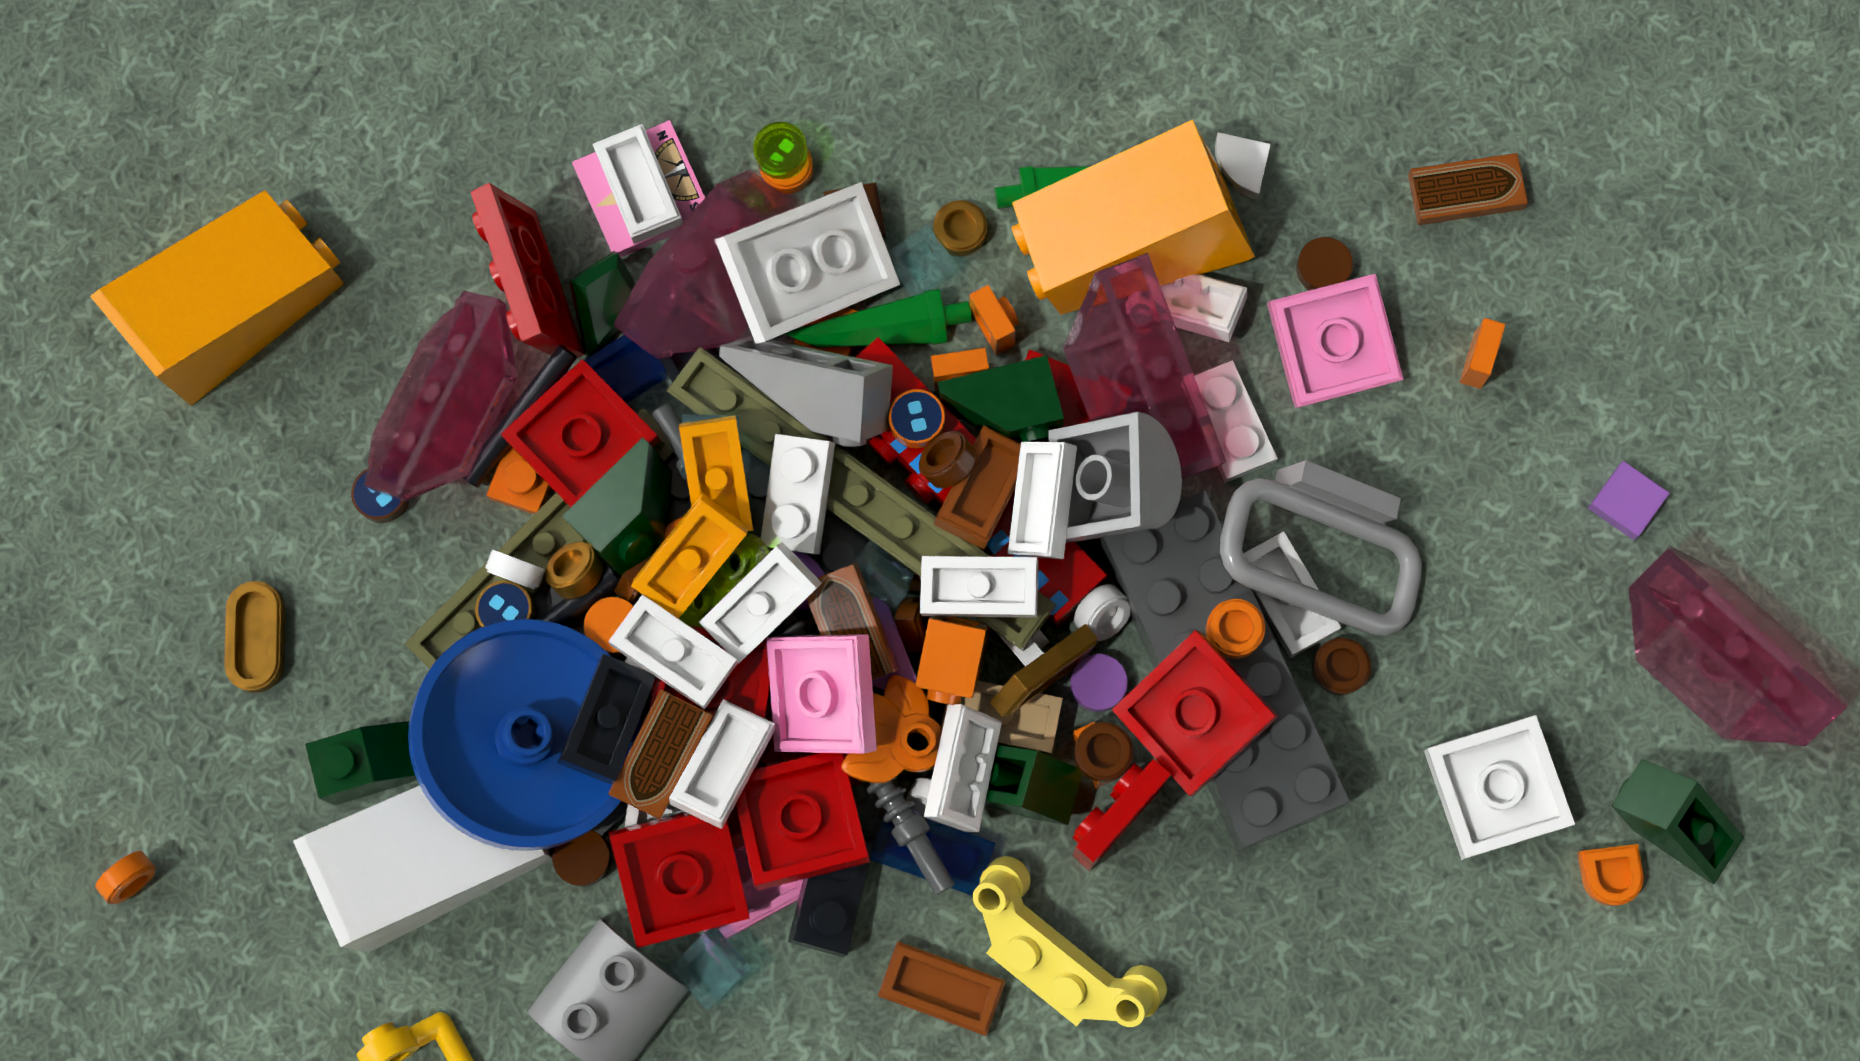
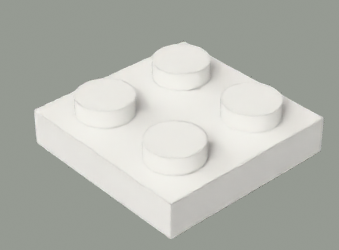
(1499, 787)

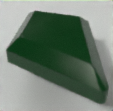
(598, 299)

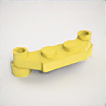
(1051, 962)

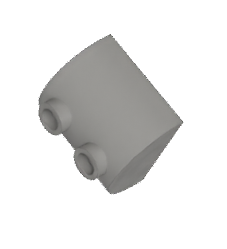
(1122, 476)
(607, 998)

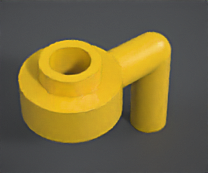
(400, 1043)

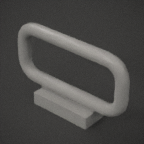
(1340, 505)

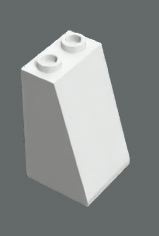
(401, 869)

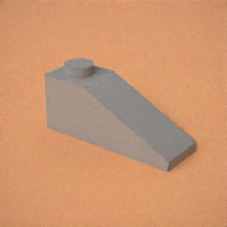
(818, 387)

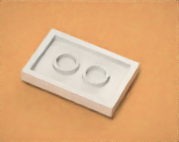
(807, 262)

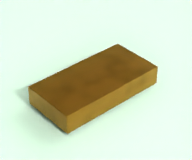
(1044, 671)

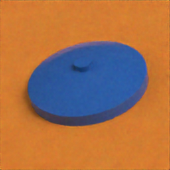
(493, 733)

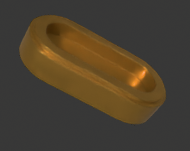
(254, 637)

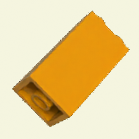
(1147, 199)
(220, 294)

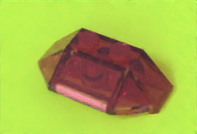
(685, 289)
(1134, 361)
(445, 401)
(1727, 655)

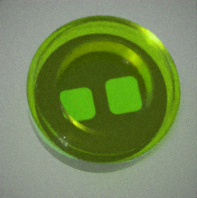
(780, 150)

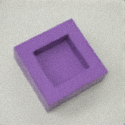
(1628, 500)

